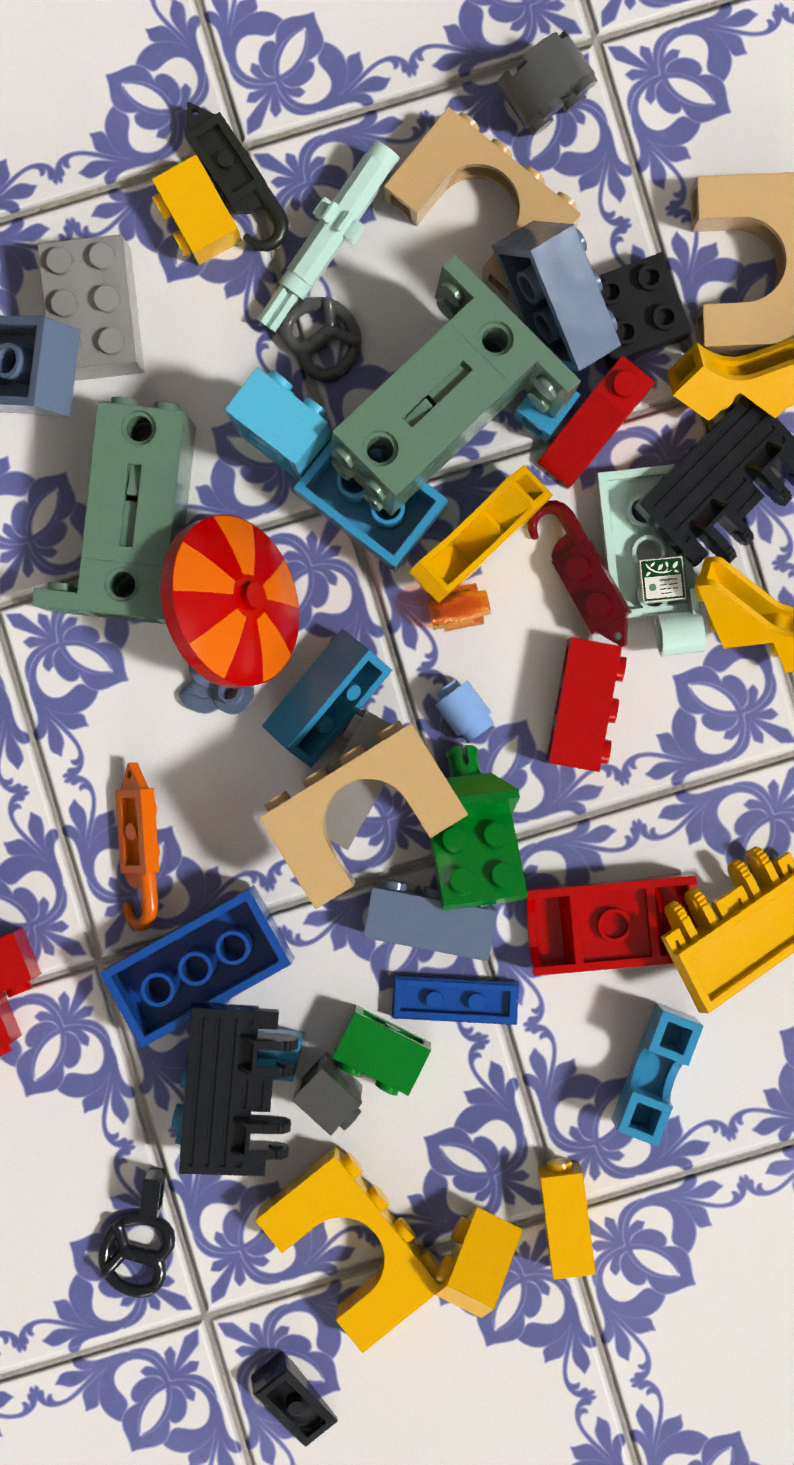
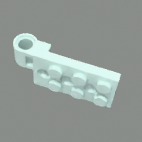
(677, 623)

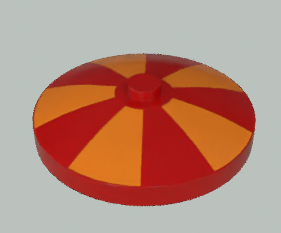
(229, 601)

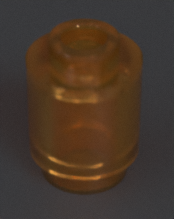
(459, 609)

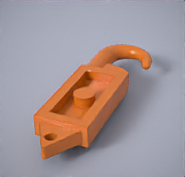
(138, 844)

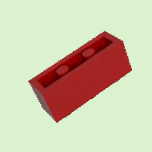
(585, 704)

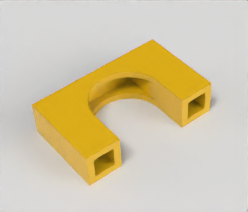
(337, 1190)

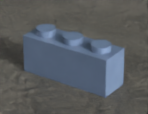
(419, 922)

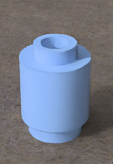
(463, 710)

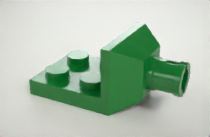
(478, 855)

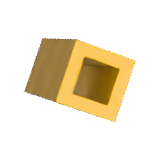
(566, 1219)

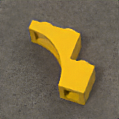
(481, 534)

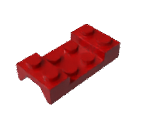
(602, 923)

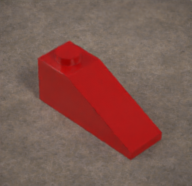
(596, 421)

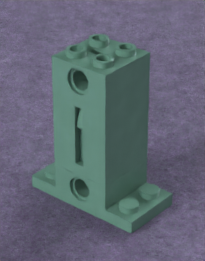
(447, 392)
(131, 512)

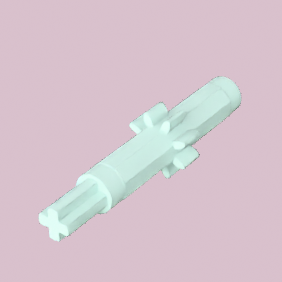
(336, 224)

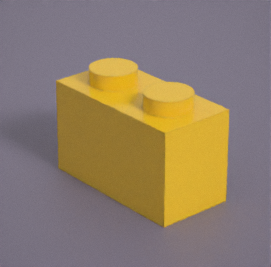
(196, 209)
(478, 1262)

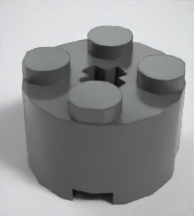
(546, 81)

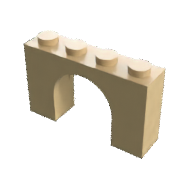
(459, 152)
(764, 208)
(299, 822)

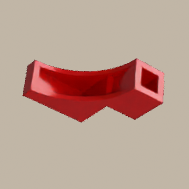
(16, 970)

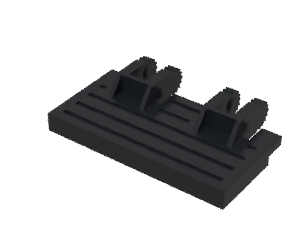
(716, 483)
(227, 1085)

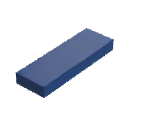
(455, 999)

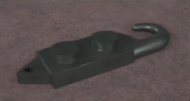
(234, 173)

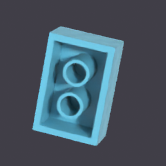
(279, 423)

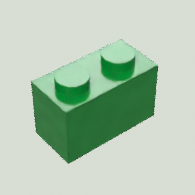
(381, 1052)

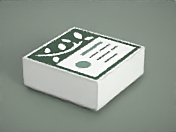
(662, 580)

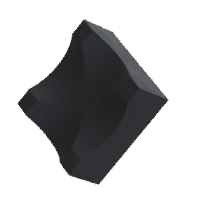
(644, 307)

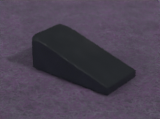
(292, 1399)

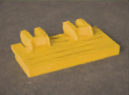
(747, 939)

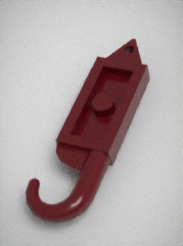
(585, 575)

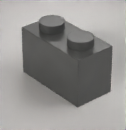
(329, 1095)

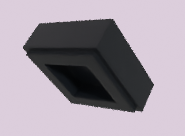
(152, 1195)

